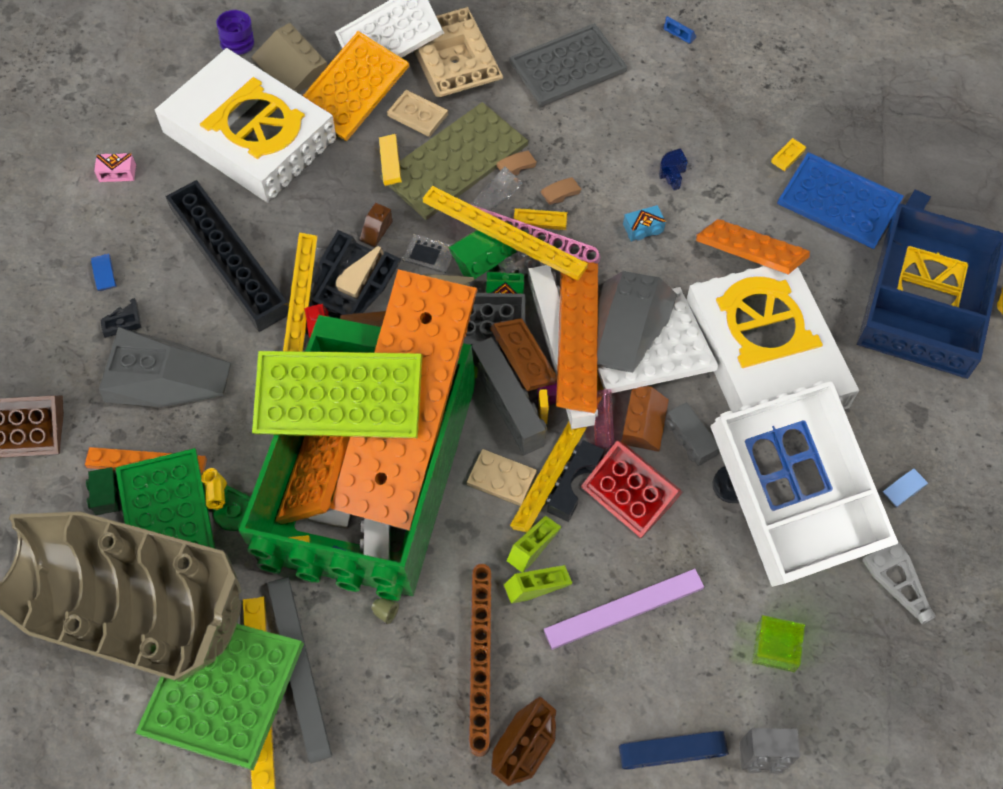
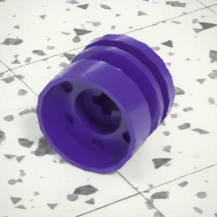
(235, 31)

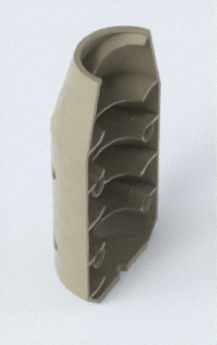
(121, 592)

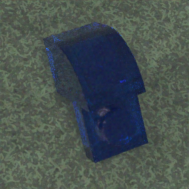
(671, 166)

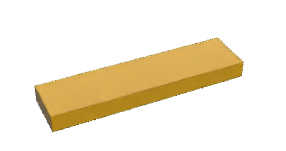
(390, 159)

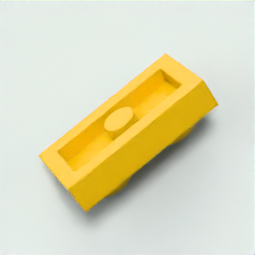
(788, 154)

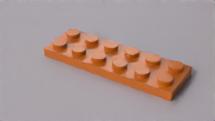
(753, 246)

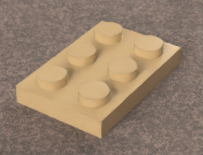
(417, 113)
(501, 477)

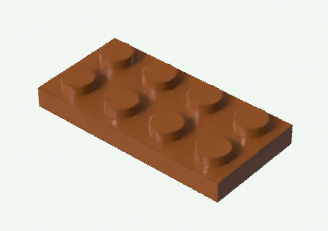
(524, 354)

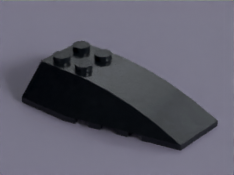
(340, 255)

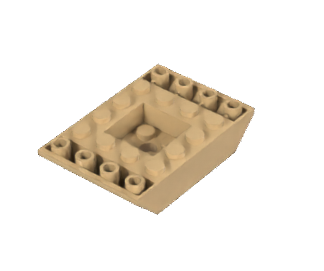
(462, 43)

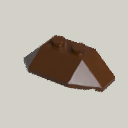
(525, 743)

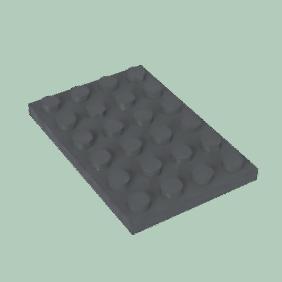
(568, 64)

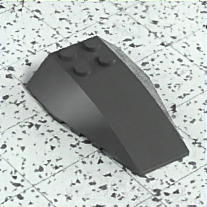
(630, 318)

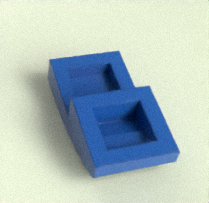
(103, 272)

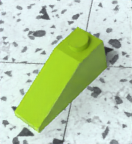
(533, 543)
(536, 583)

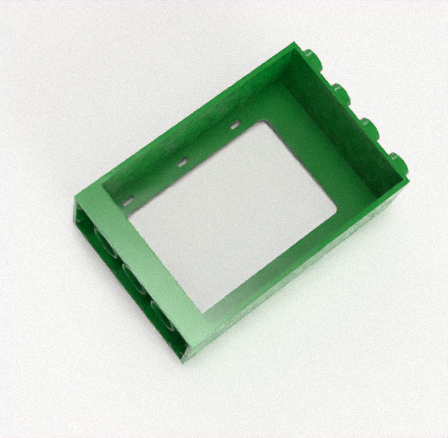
(317, 558)

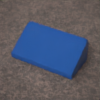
(679, 30)

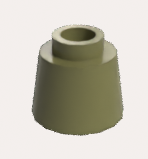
(385, 609)

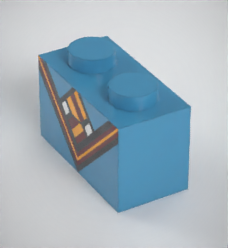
(644, 223)

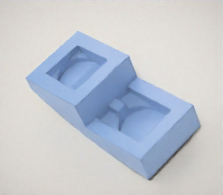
(905, 487)

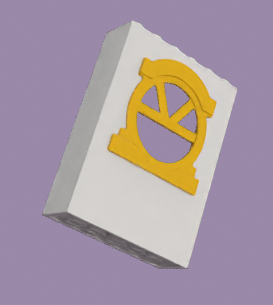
(220, 94)
(755, 372)

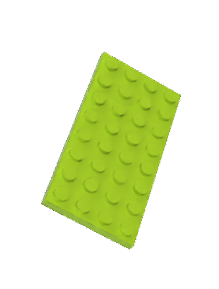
(337, 394)

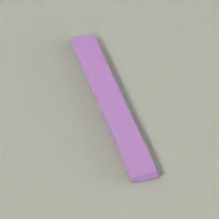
(623, 609)

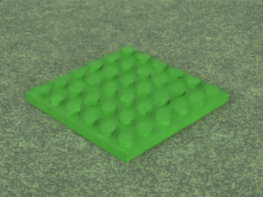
(227, 704)

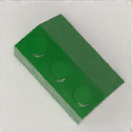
(479, 253)

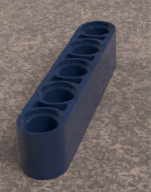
(673, 750)

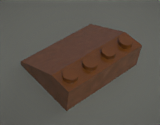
(31, 425)

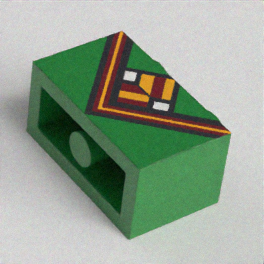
(505, 283)

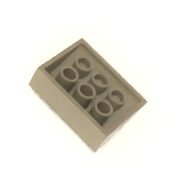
(290, 59)

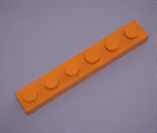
(105, 458)

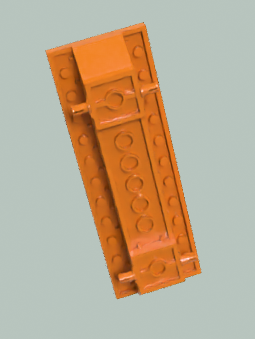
(386, 475)

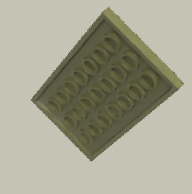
(457, 157)

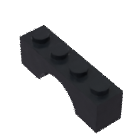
(564, 501)

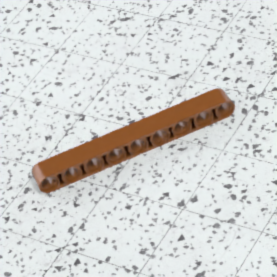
(483, 667)

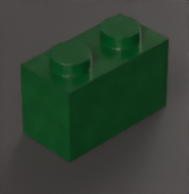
(103, 491)

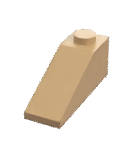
(357, 275)

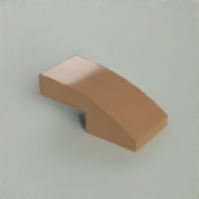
(517, 162)
(559, 190)

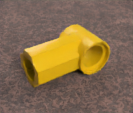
(214, 488)

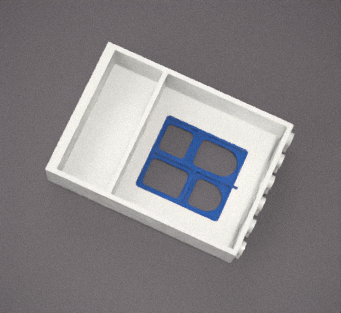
(816, 528)

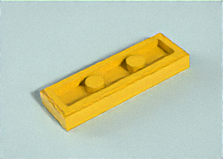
(542, 218)

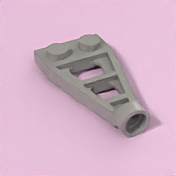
(894, 556)

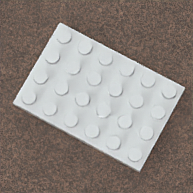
(396, 25)

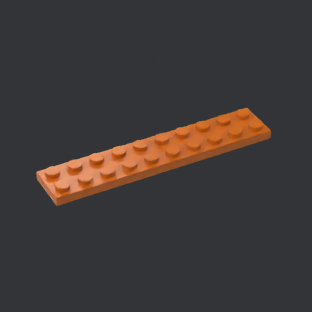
(578, 341)

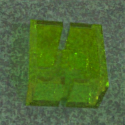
(776, 643)

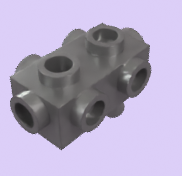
(518, 263)

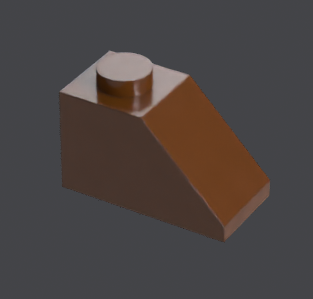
(376, 224)

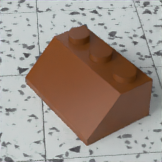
(645, 418)

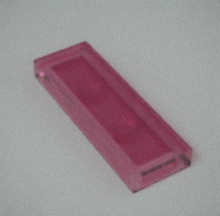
(604, 422)

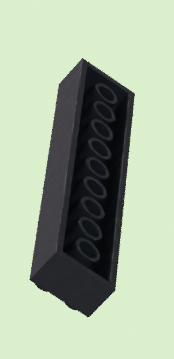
(228, 255)

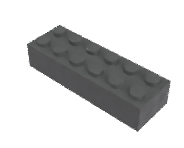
(508, 396)

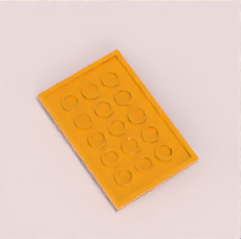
(356, 82)

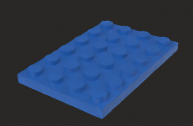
(840, 200)

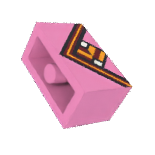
(115, 167)

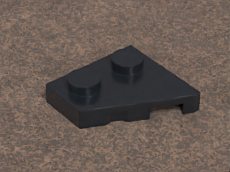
(125, 318)

